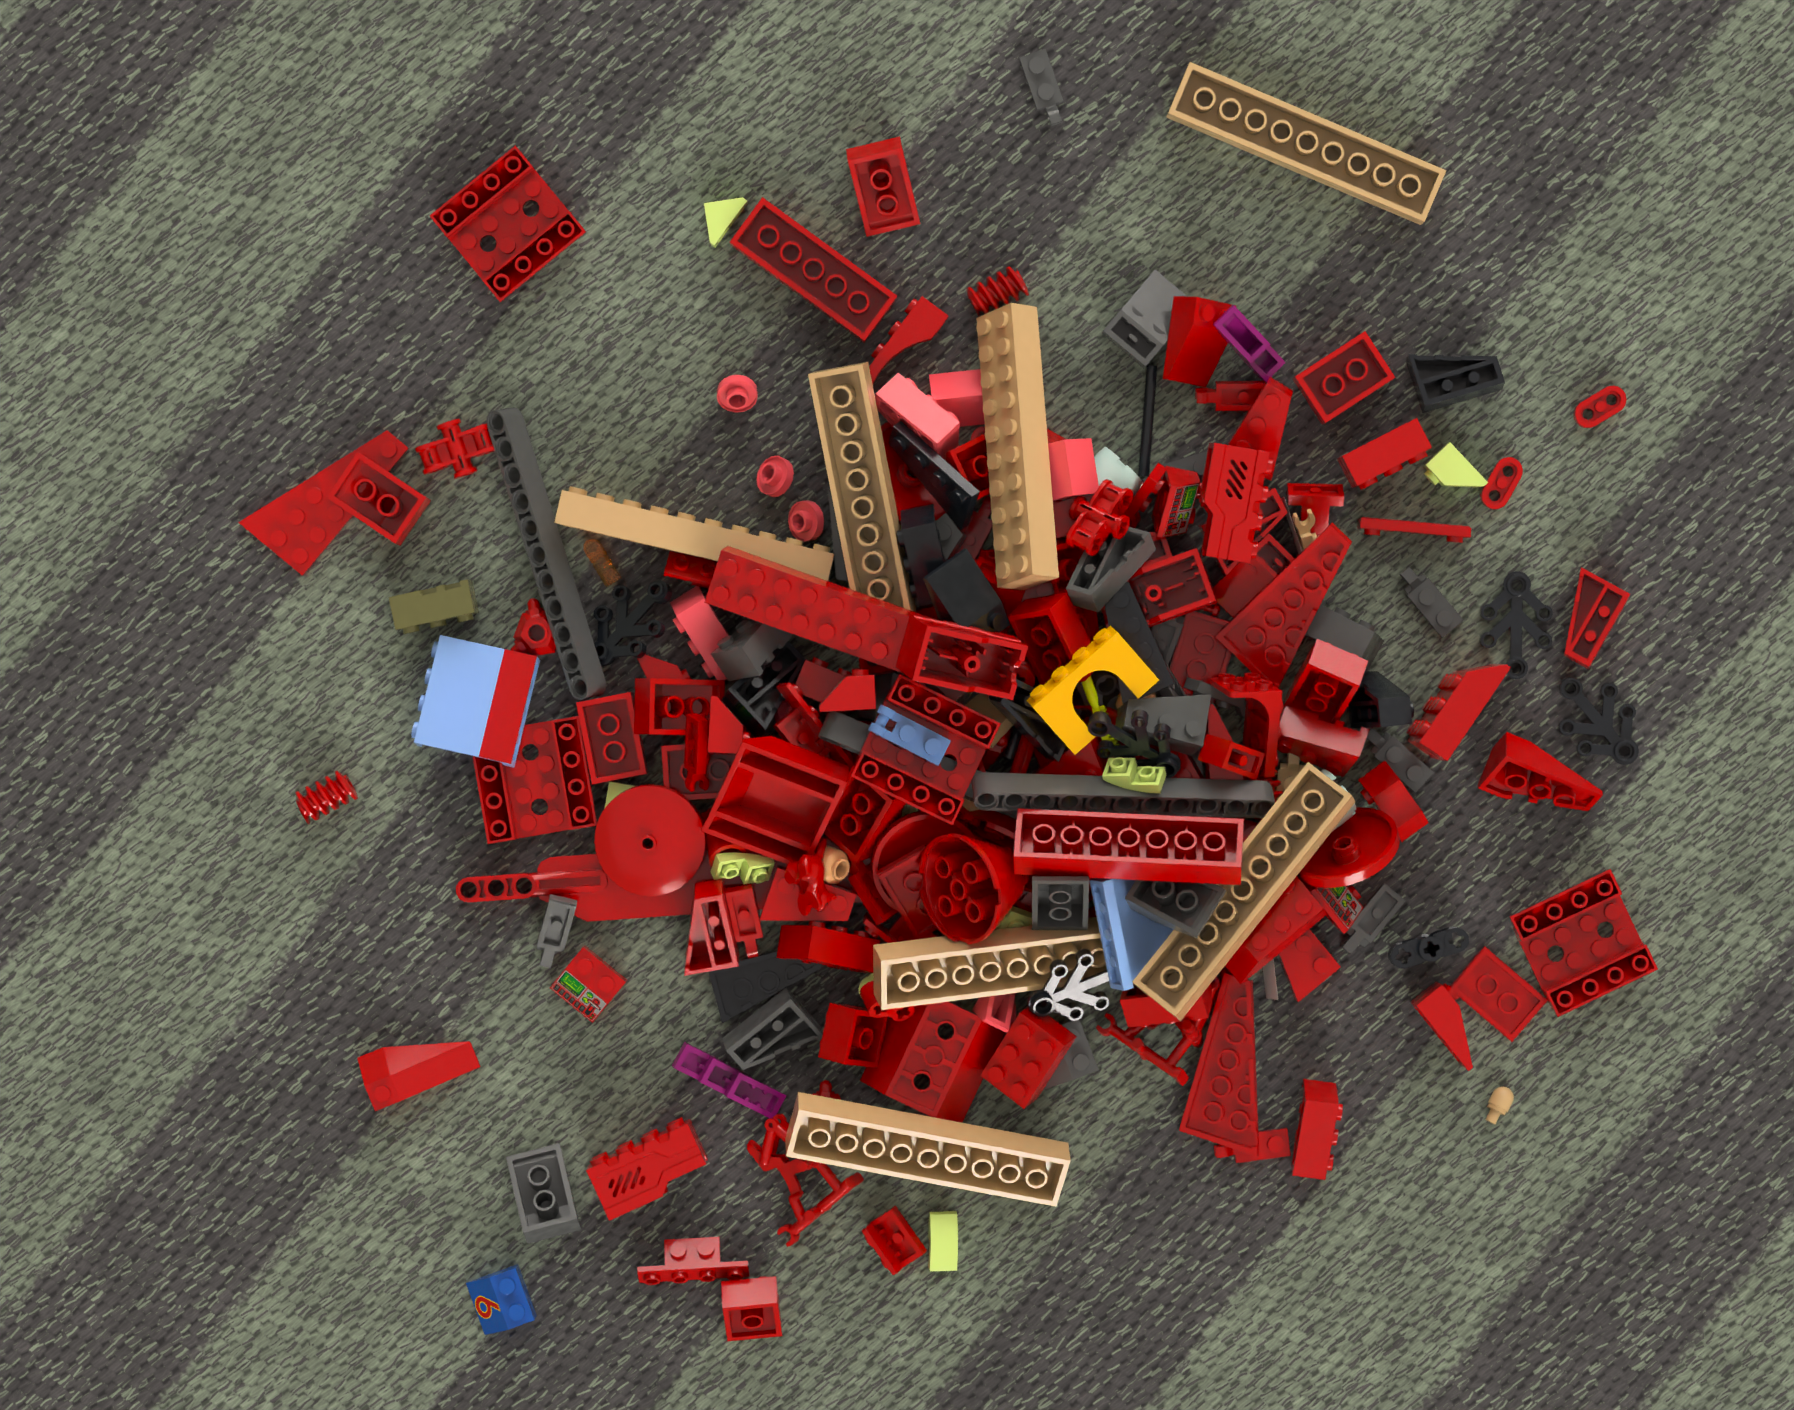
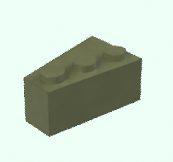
(434, 606)

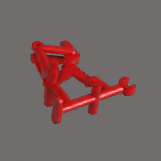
(1191, 1035)
(768, 1159)

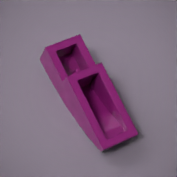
(1249, 343)

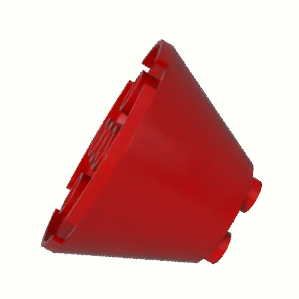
(968, 886)

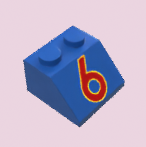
(501, 1300)

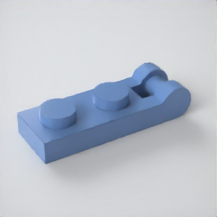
(910, 736)

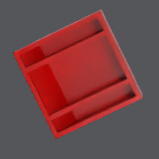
(1454, 709)
(776, 799)
(1281, 926)

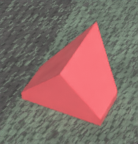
(997, 1010)

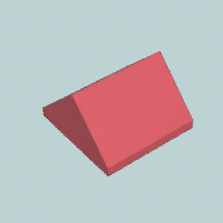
(959, 394)
(1072, 468)

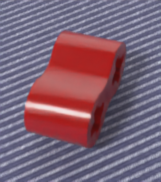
(874, 1009)

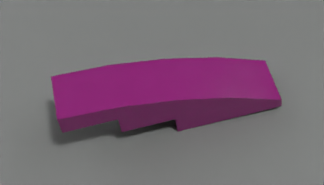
(728, 1080)

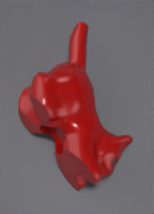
(809, 877)

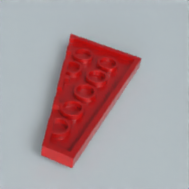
(304, 519)
(1277, 619)
(1225, 1083)

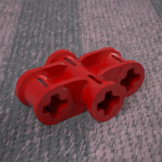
(447, 451)
(1099, 517)

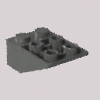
(1144, 320)

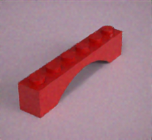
(919, 326)

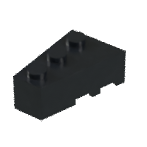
(757, 698)

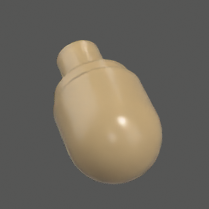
(1499, 1103)

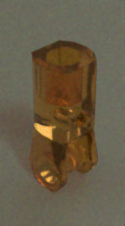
(601, 562)

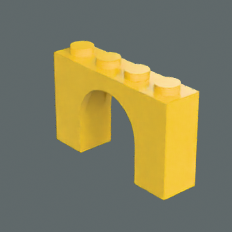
(1105, 653)

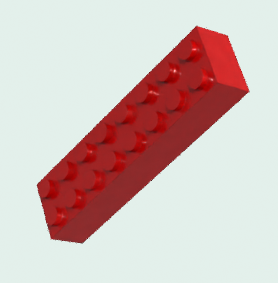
(808, 607)
(1129, 846)

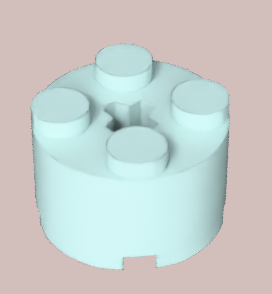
(1110, 467)

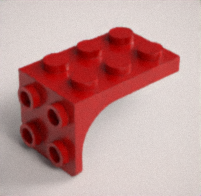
(1261, 714)

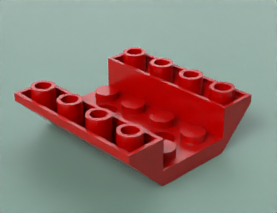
(494, 208)
(555, 776)
(913, 778)
(1589, 963)
(950, 1063)

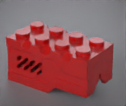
(1232, 499)
(1172, 588)
(960, 657)
(643, 1169)

